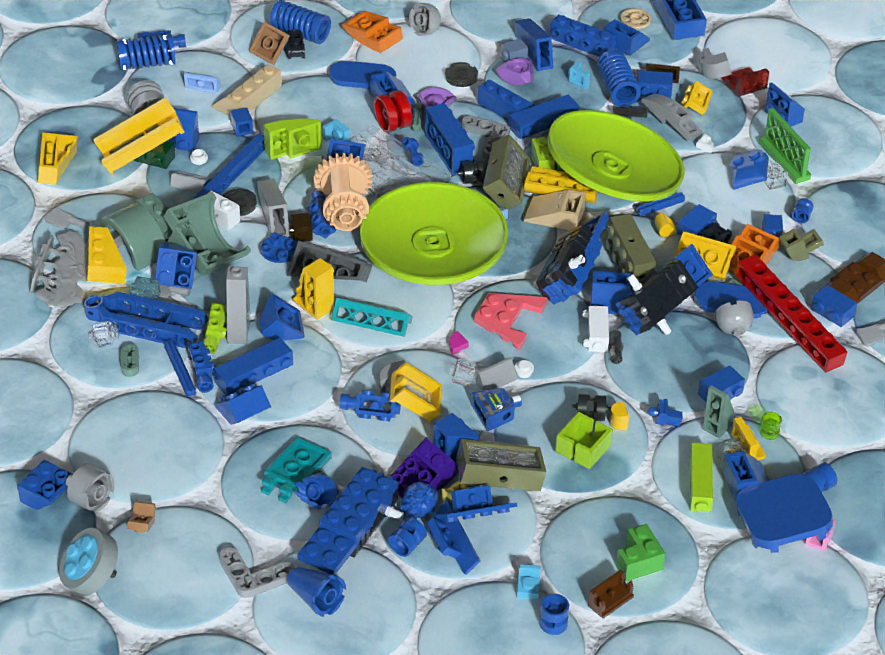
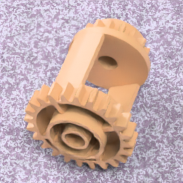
(343, 183)

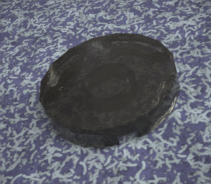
(461, 74)
(244, 198)

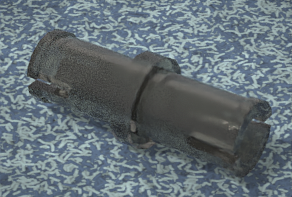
(630, 111)
(615, 346)

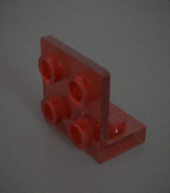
(747, 81)

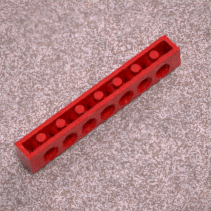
(791, 313)

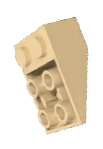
(557, 209)

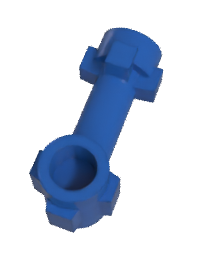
(412, 145)

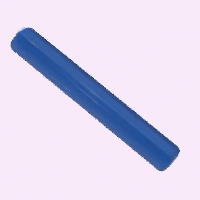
(180, 368)

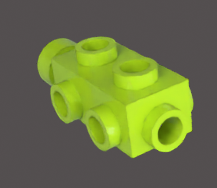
(215, 328)

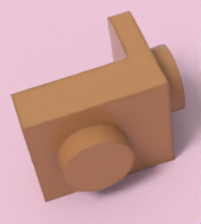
(143, 517)

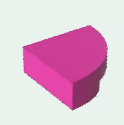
(457, 342)

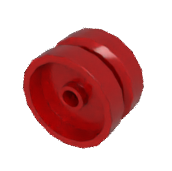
(393, 111)

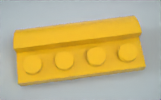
(547, 181)

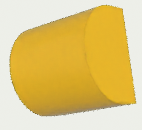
(665, 225)
(619, 416)

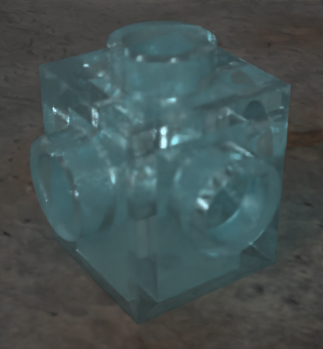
(145, 288)

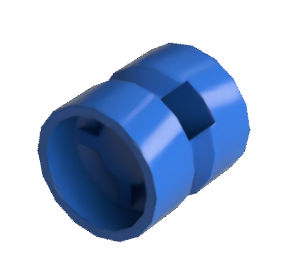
(823, 475)
(407, 536)
(554, 614)

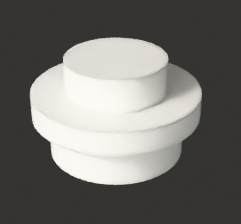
(198, 157)
(524, 368)

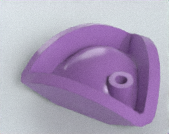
(517, 71)
(435, 96)

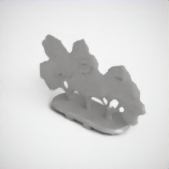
(69, 270)

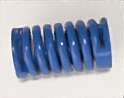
(299, 18)
(148, 49)
(618, 78)

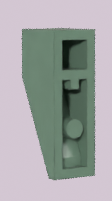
(718, 412)

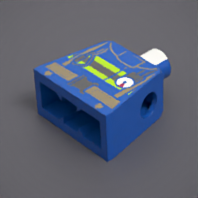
(494, 407)

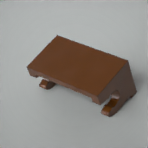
(610, 594)

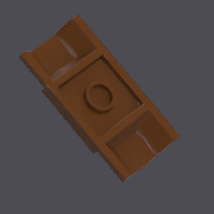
(860, 277)

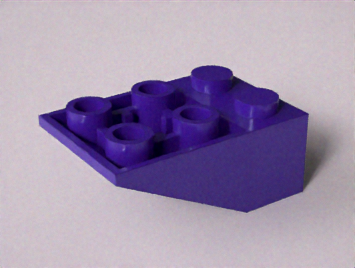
(425, 465)

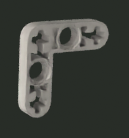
(474, 125)
(253, 580)

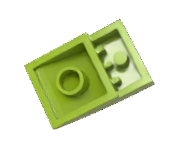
(292, 137)

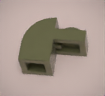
(800, 246)

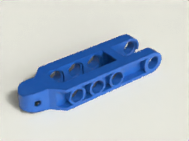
(174, 315)

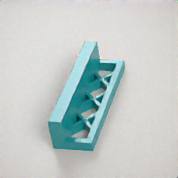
(372, 310)

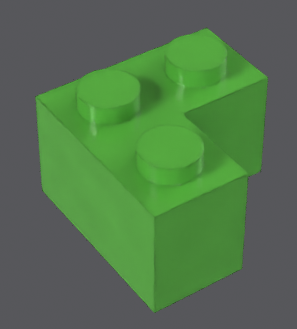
(642, 553)

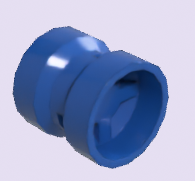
(802, 210)

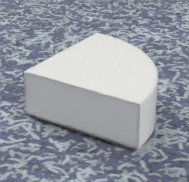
(705, 143)

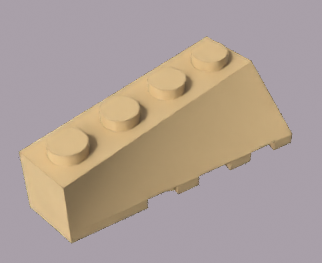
(252, 91)

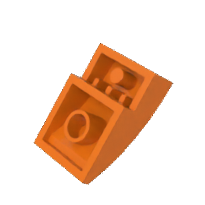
(373, 31)
(754, 242)

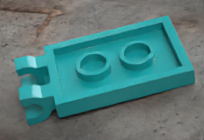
(295, 463)

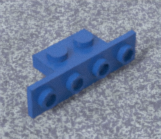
(473, 501)
(453, 539)

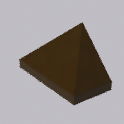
(665, 68)

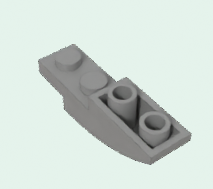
(671, 111)

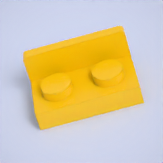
(697, 97)
(744, 434)

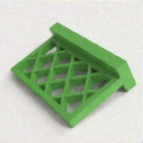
(779, 150)

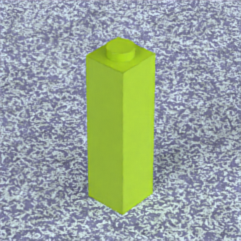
(701, 477)

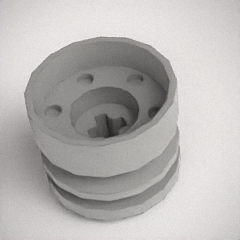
(143, 95)

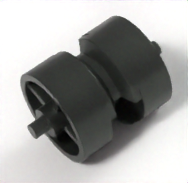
(473, 171)
(592, 407)

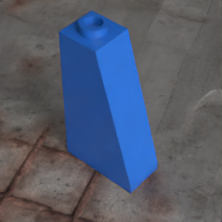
(538, 43)

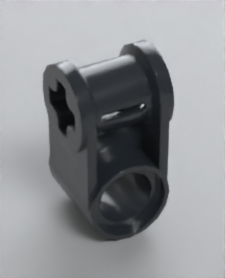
(296, 46)
(717, 233)

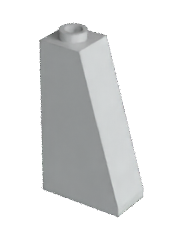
(273, 207)
(237, 305)

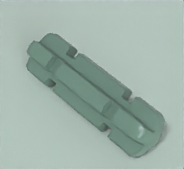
(417, 118)

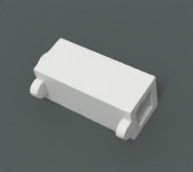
(597, 328)

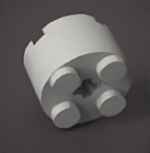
(90, 487)

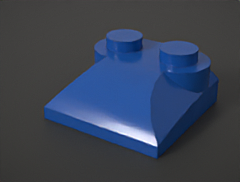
(749, 168)

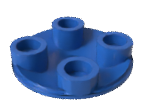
(278, 248)

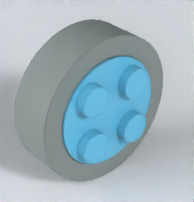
(88, 561)

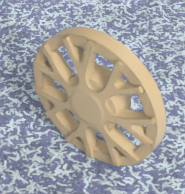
(636, 18)

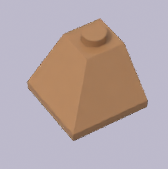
(269, 43)

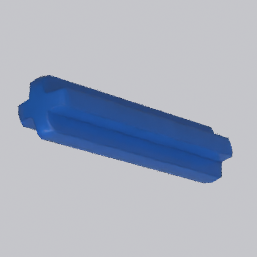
(660, 204)

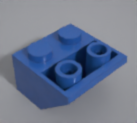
(628, 38)
(386, 83)
(784, 104)
(175, 265)
(609, 289)
(243, 403)
(449, 433)
(742, 471)
(43, 485)

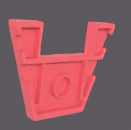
(500, 312)

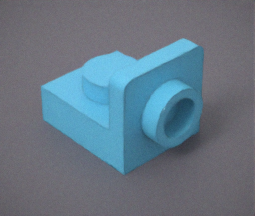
(579, 76)
(337, 130)
(528, 581)

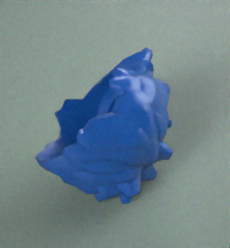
(317, 491)
(419, 500)

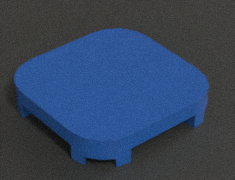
(784, 511)

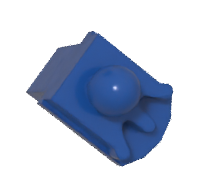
(665, 415)

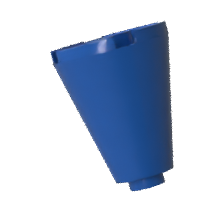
(317, 589)

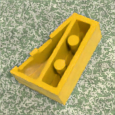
(55, 156)
(104, 258)
(316, 289)

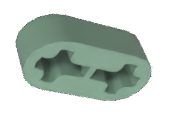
(127, 360)

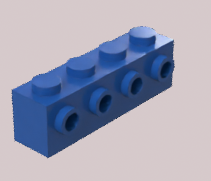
(581, 36)

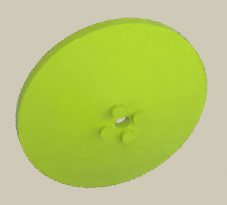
(615, 155)
(461, 221)

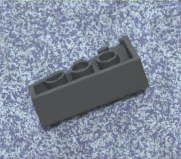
(344, 267)

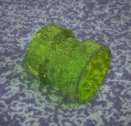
(770, 425)

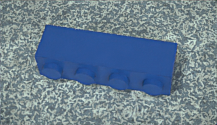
(541, 116)
(253, 366)

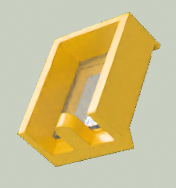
(416, 392)

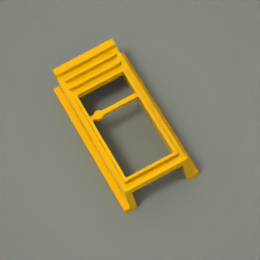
(159, 114)

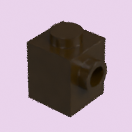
(301, 227)

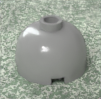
(424, 19)
(735, 318)

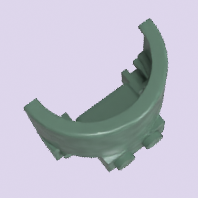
(141, 228)
(197, 230)

